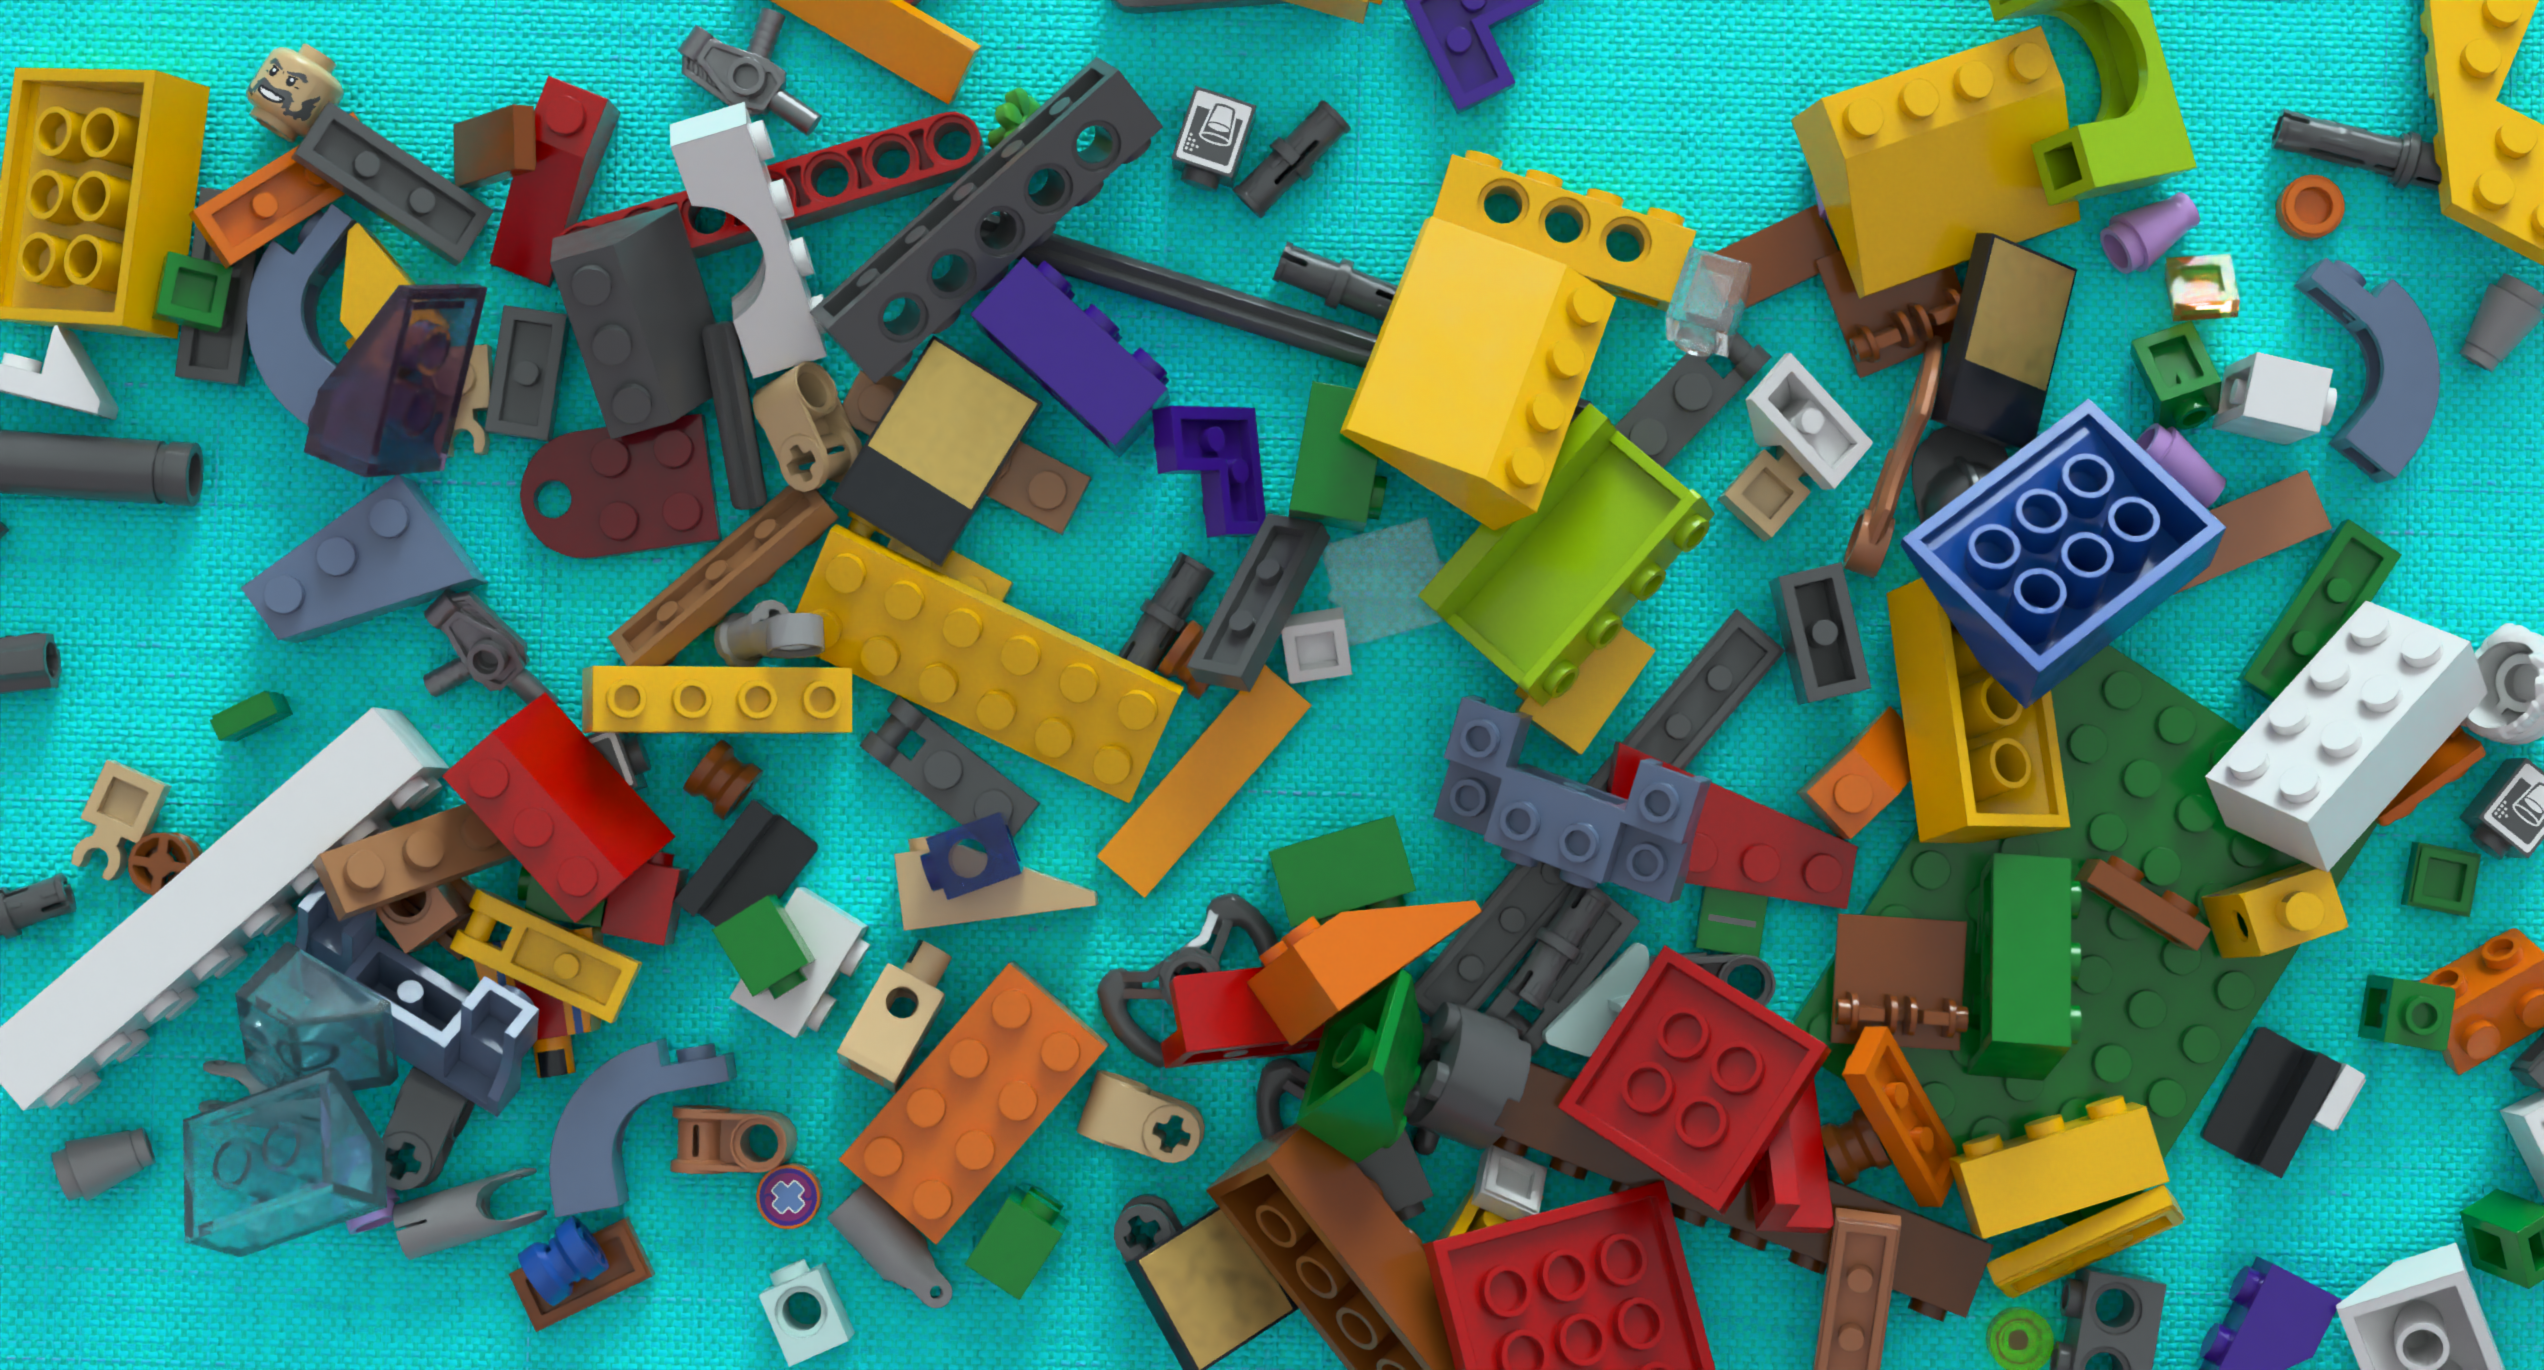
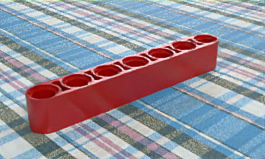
(863, 190)

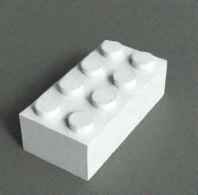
(2347, 735)

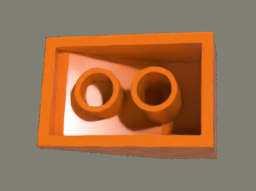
(1332, 965)

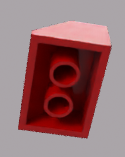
(559, 807)

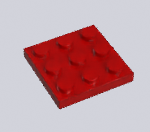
(1694, 1079)

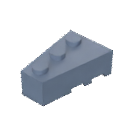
(363, 565)

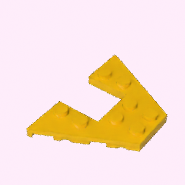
(2484, 149)

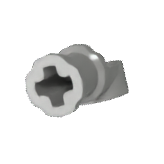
(768, 632)

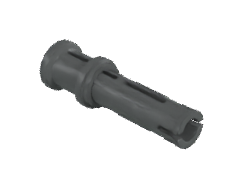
(2399, 158)

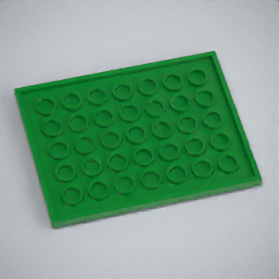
(2150, 1012)

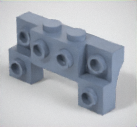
(1564, 822)
(452, 1034)

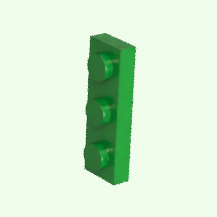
(2331, 592)

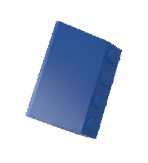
(2061, 551)

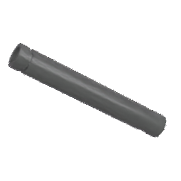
(100, 468)

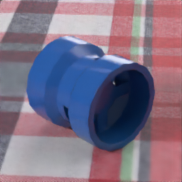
(569, 1257)

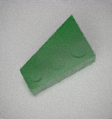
(2026, 966)

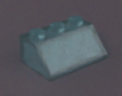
(280, 1165)

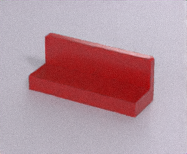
(1224, 1022)
(1792, 1178)

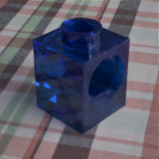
(1001, 851)

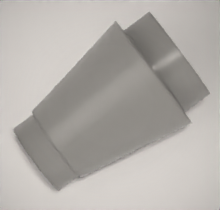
(2502, 321)
(101, 1161)

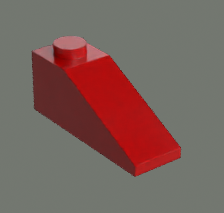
(570, 145)

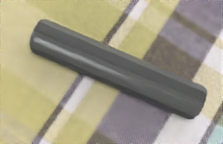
(734, 415)

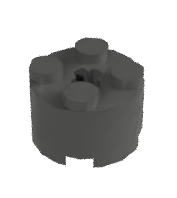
(1467, 1075)

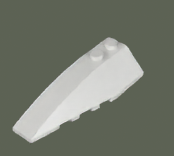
(2420, 1317)

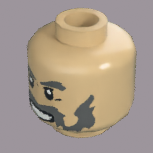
(292, 90)

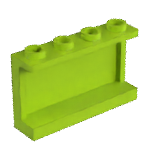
(1566, 576)

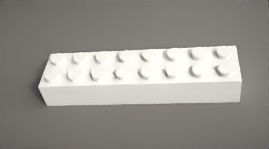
(213, 910)

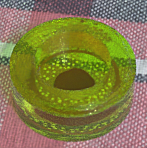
(2019, 1339)

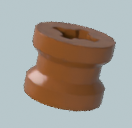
(1178, 657)
(723, 779)
(151, 862)
(1854, 1147)

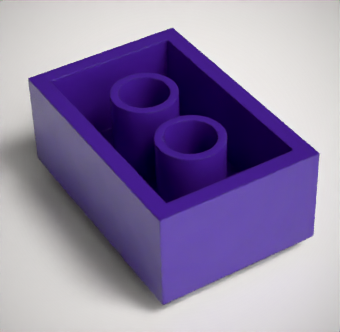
(1073, 354)

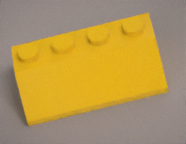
(1973, 750)

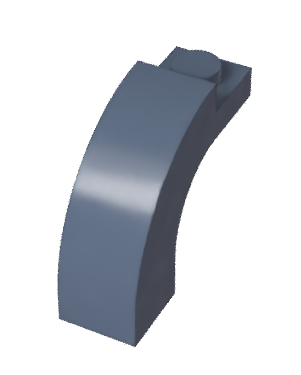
(285, 307)
(2399, 366)
(589, 1137)

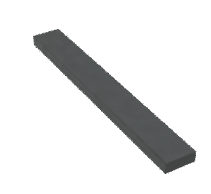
(1532, 896)

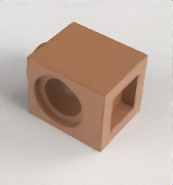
(414, 932)

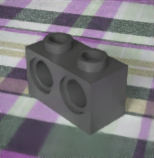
(2127, 1338)

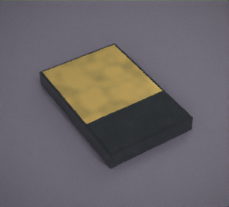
(2003, 342)
(937, 451)
(1208, 1290)

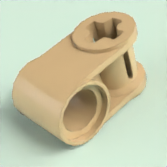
(805, 424)
(1128, 1115)

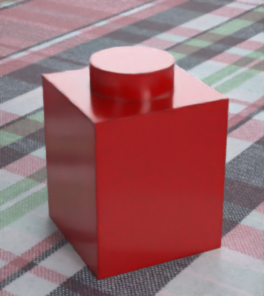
(645, 902)

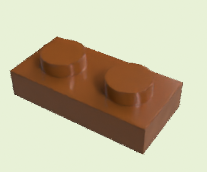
(2166, 915)

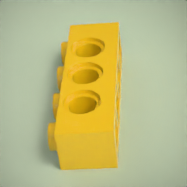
(1600, 213)
(716, 700)

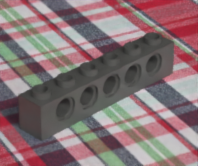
(952, 223)

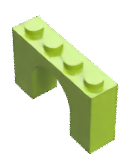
(2139, 122)

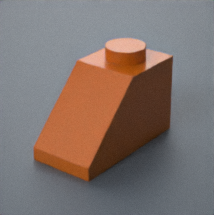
(1861, 777)

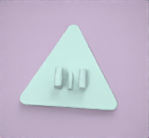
(1593, 1012)

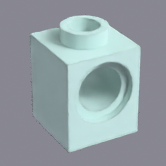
(798, 1339)

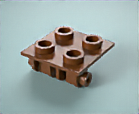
(1892, 322)
(1900, 978)

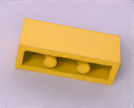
(2057, 1166)

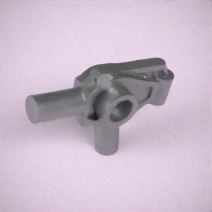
(746, 75)
(485, 647)

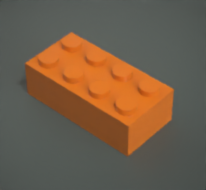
(974, 1102)

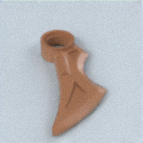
(1876, 524)

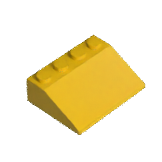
(1936, 158)
(96, 195)
(1478, 370)

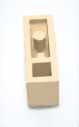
(1017, 896)

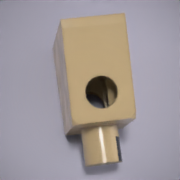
(886, 1045)

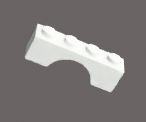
(726, 170)

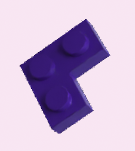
(1463, 47)
(1225, 451)

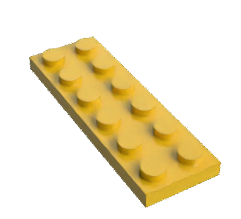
(987, 664)

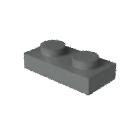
(527, 373)

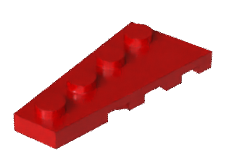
(1753, 846)

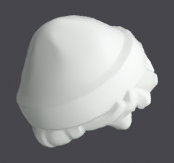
(2514, 679)

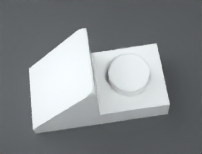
(65, 380)
(1807, 422)

